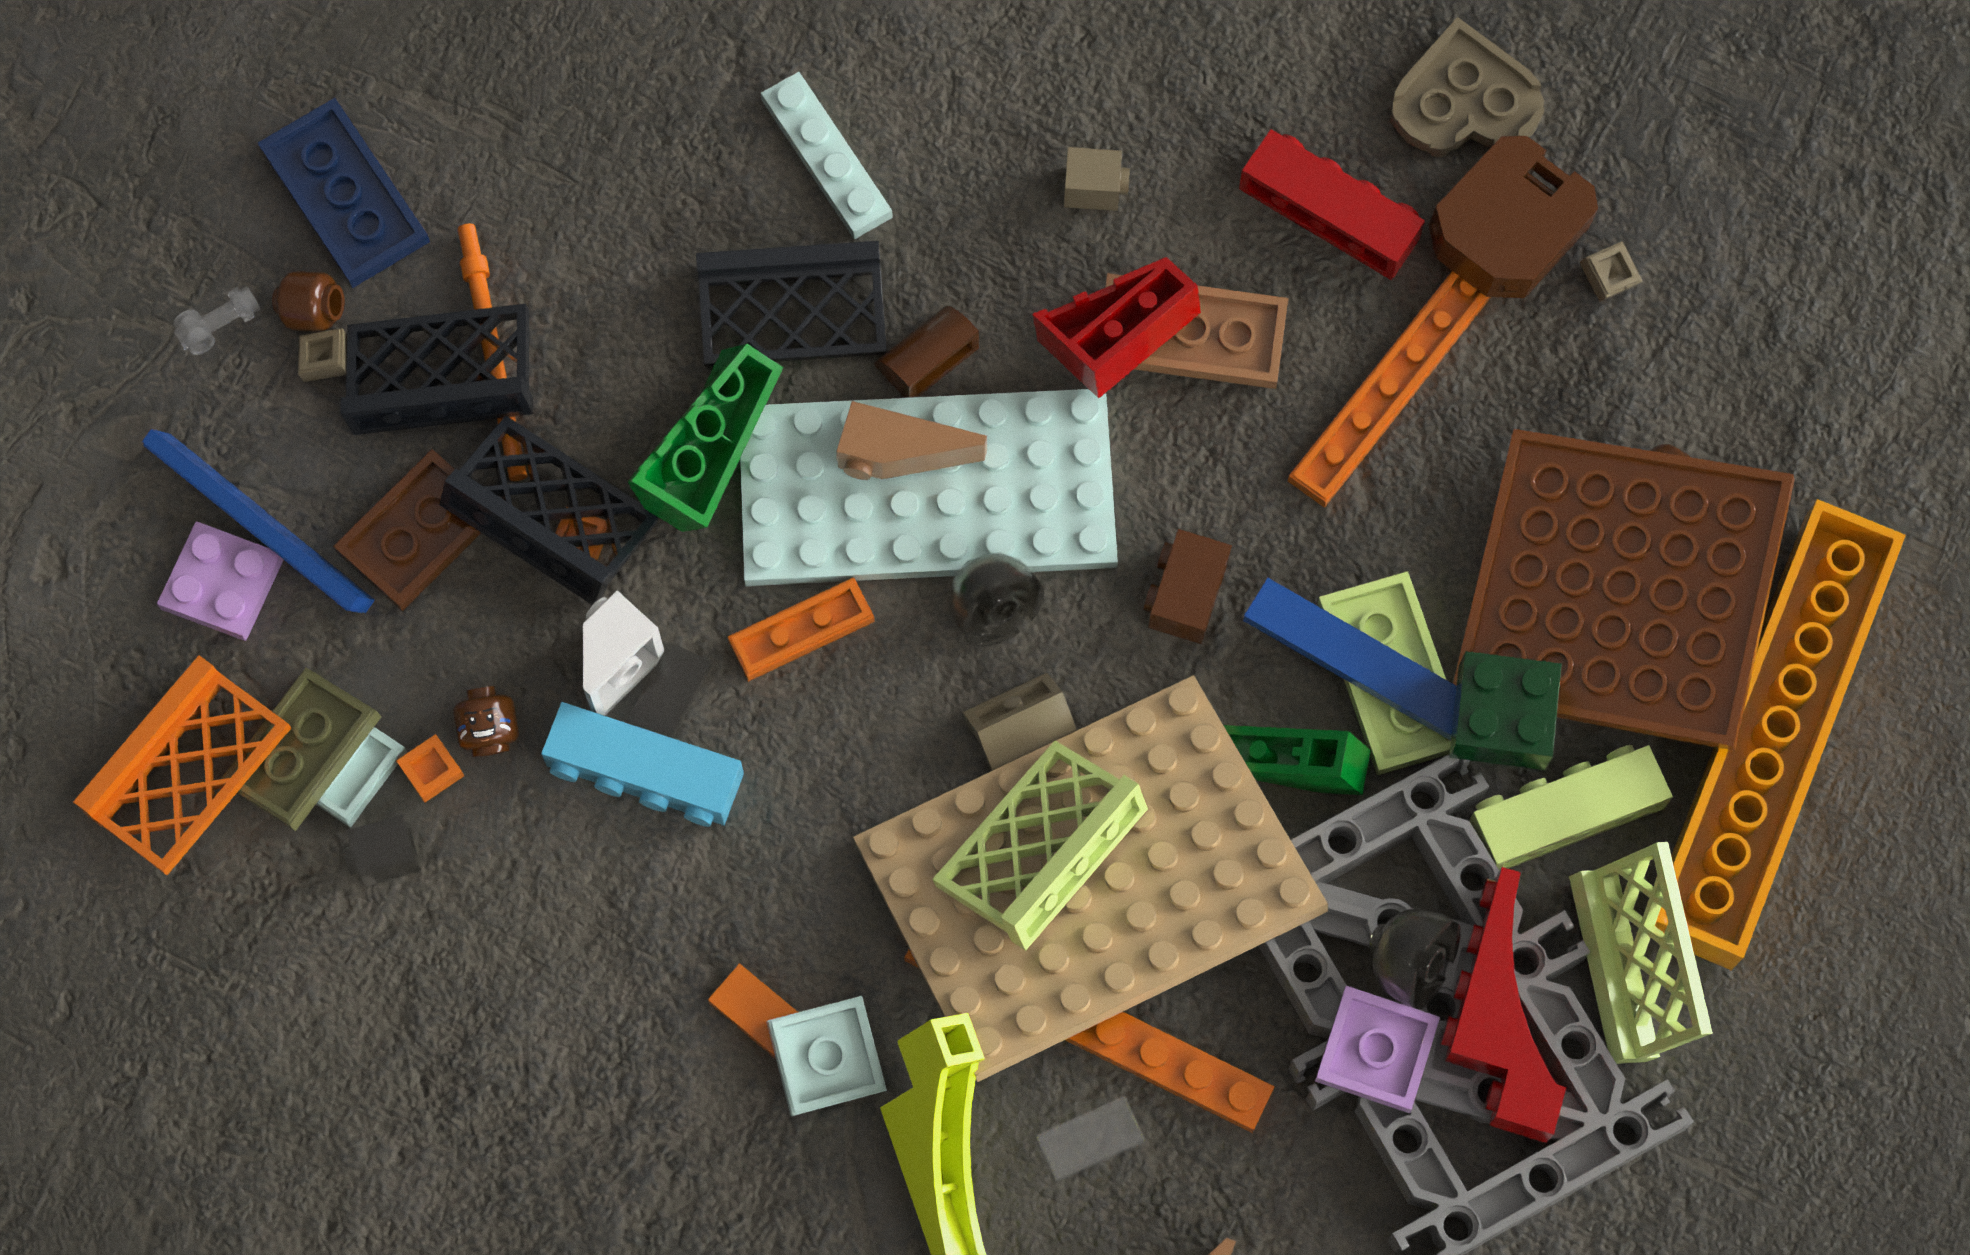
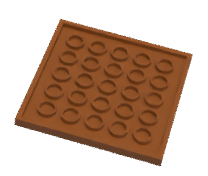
(1633, 578)

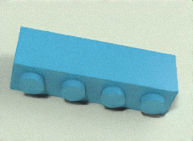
(642, 764)

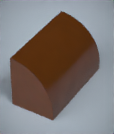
(929, 352)

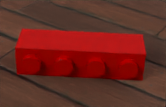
(1331, 203)

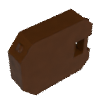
(1505, 225)

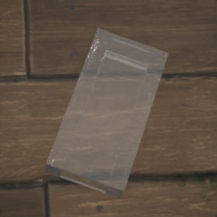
(1090, 1139)

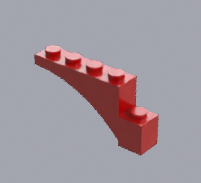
(1492, 1027)

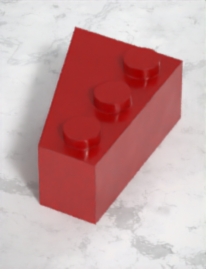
(1119, 326)

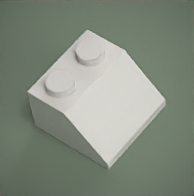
(617, 651)

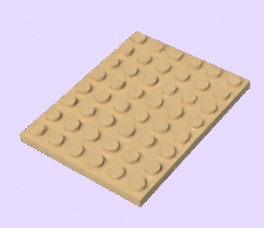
(1174, 898)

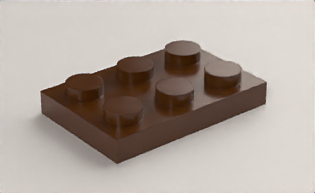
(408, 535)

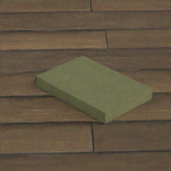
(322, 739)

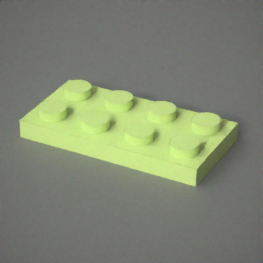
(1392, 616)

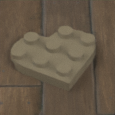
(1465, 93)

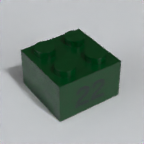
(1505, 710)

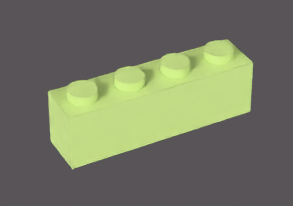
(1571, 808)

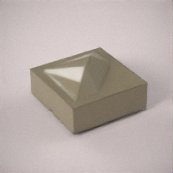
(1611, 271)
(322, 355)

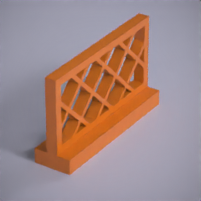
(147, 750)

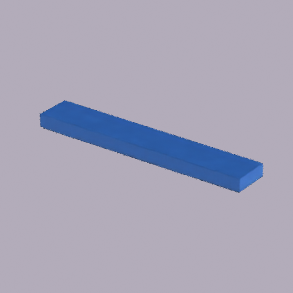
(258, 521)
(1354, 656)

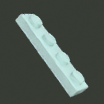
(826, 155)

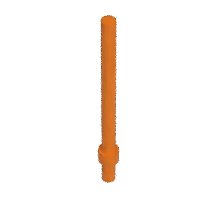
(475, 272)

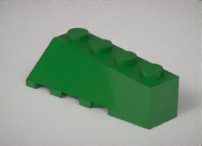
(699, 454)

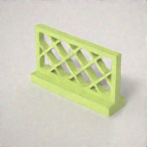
(1075, 855)
(1617, 959)

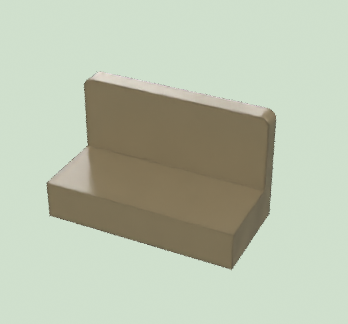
(1020, 720)

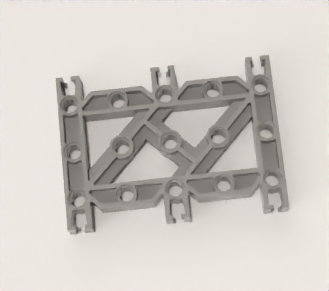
(1594, 1084)

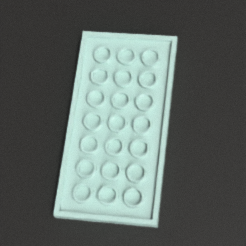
(1033, 498)

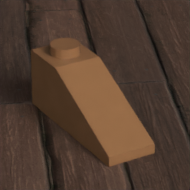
(897, 444)

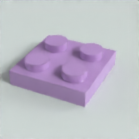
(220, 581)
(1377, 1049)

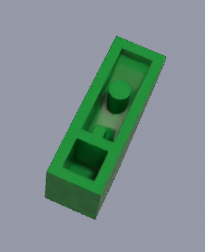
(1303, 758)

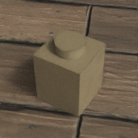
(1095, 179)

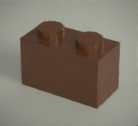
(1188, 586)

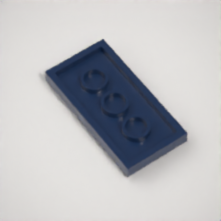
(343, 192)

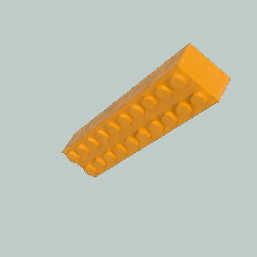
(1793, 697)

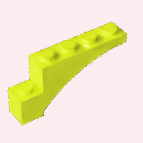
(933, 1131)

